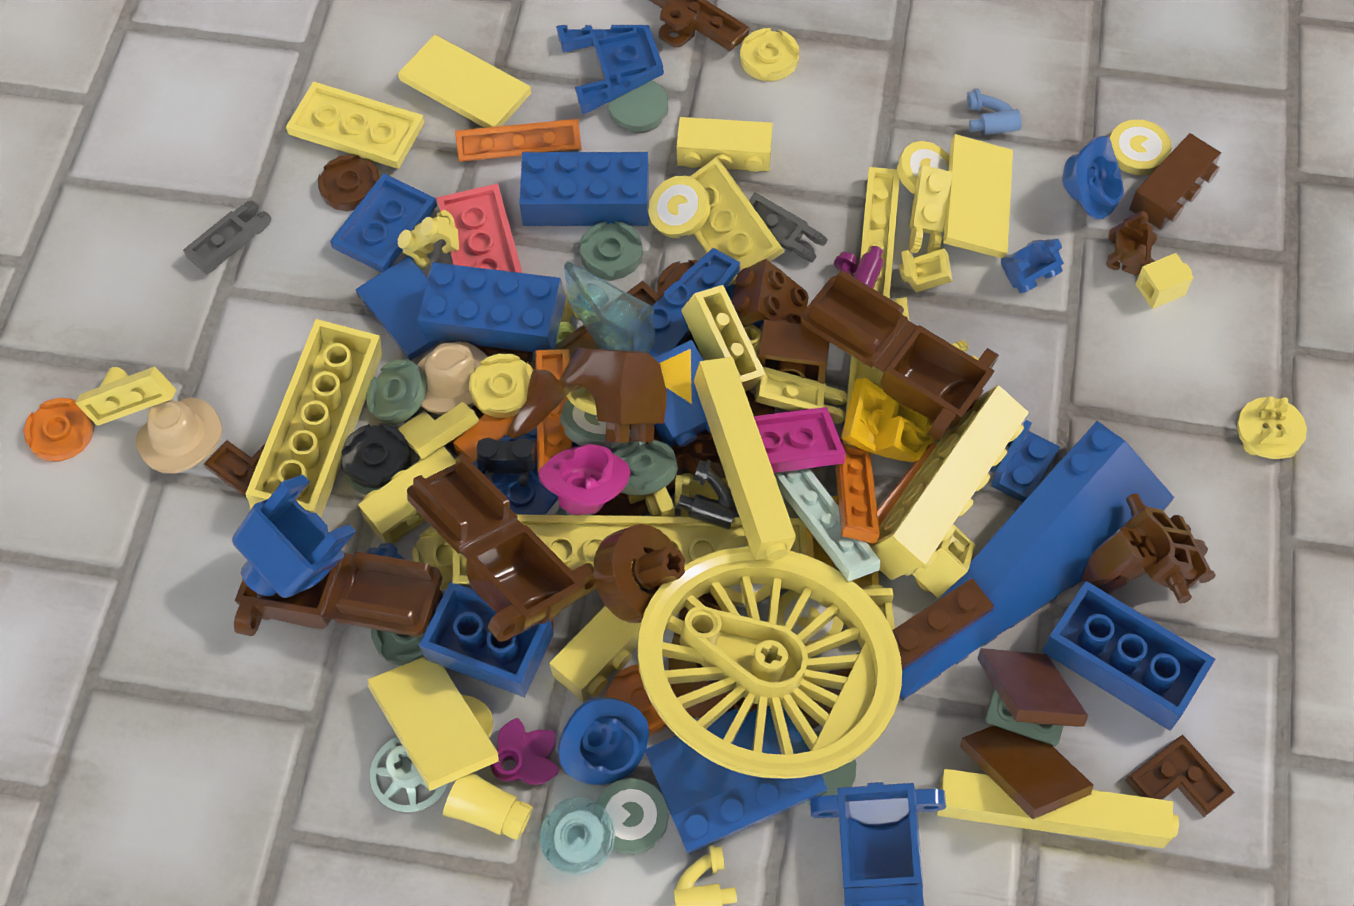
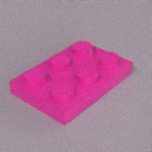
(800, 439)

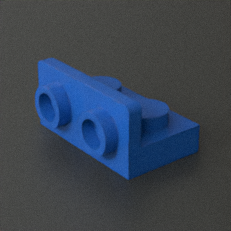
(1024, 464)

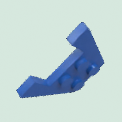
(625, 58)

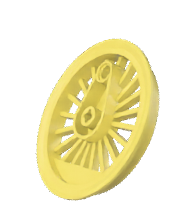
(771, 663)

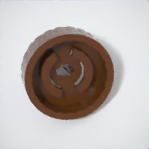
(654, 564)

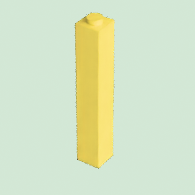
(744, 459)
(1096, 816)

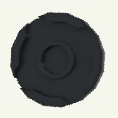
(384, 451)

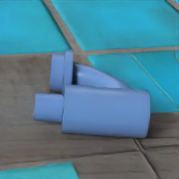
(1002, 121)

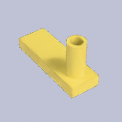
(125, 394)

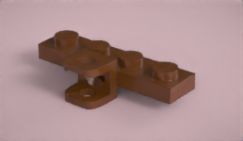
(699, 15)

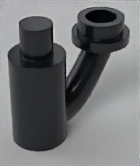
(706, 509)

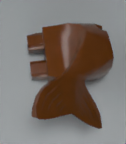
(623, 384)

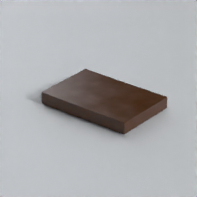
(1032, 688)
(1027, 770)

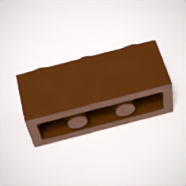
(1176, 181)

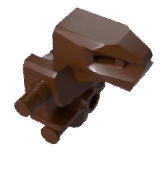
(1151, 546)

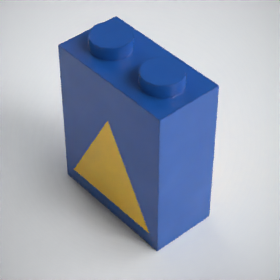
(683, 409)

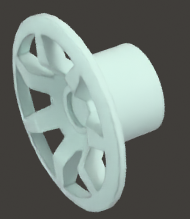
(403, 774)

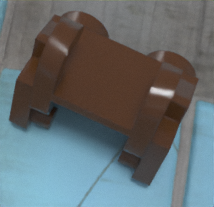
(1133, 244)

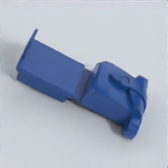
(880, 840)

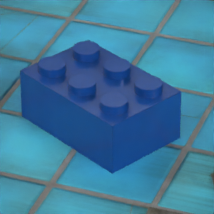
(462, 642)

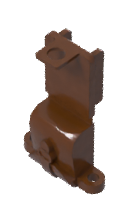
(916, 363)
(504, 558)
(358, 592)

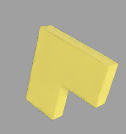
(429, 435)

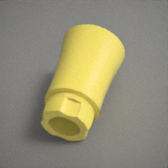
(487, 806)

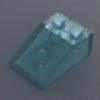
(609, 313)

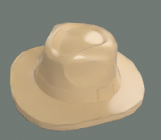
(449, 374)
(179, 435)

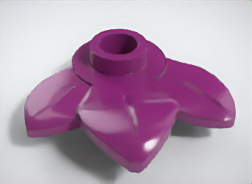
(528, 750)

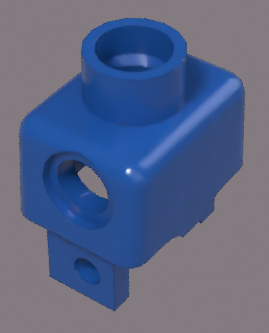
(287, 544)

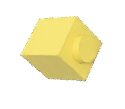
(1164, 280)

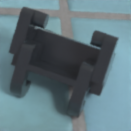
(507, 458)

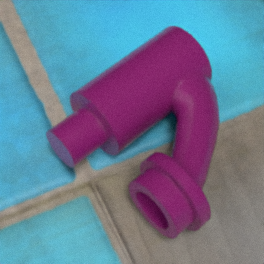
(868, 267)

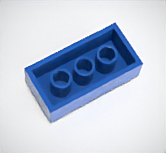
(584, 188)
(492, 307)
(1128, 655)

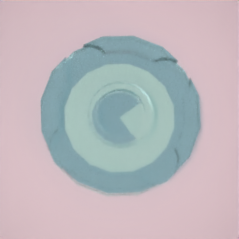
(577, 836)

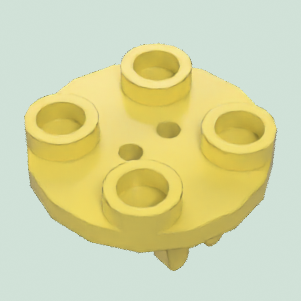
(1271, 441)

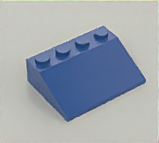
(719, 802)

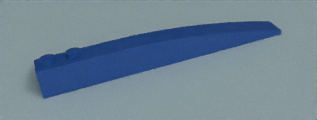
(1047, 542)

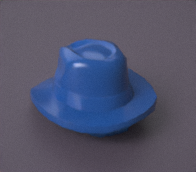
(1094, 178)
(603, 741)

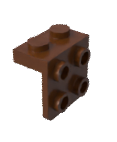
(768, 294)

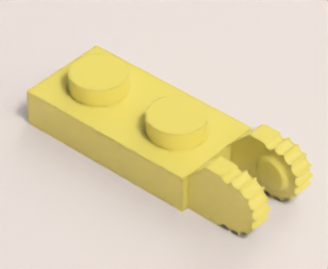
(929, 207)
(799, 393)

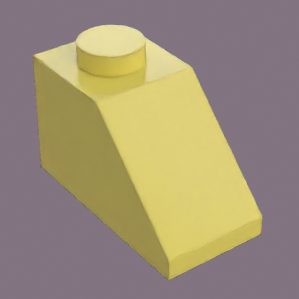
(949, 566)

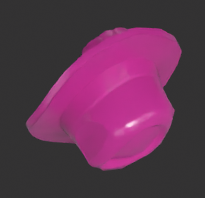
(585, 478)

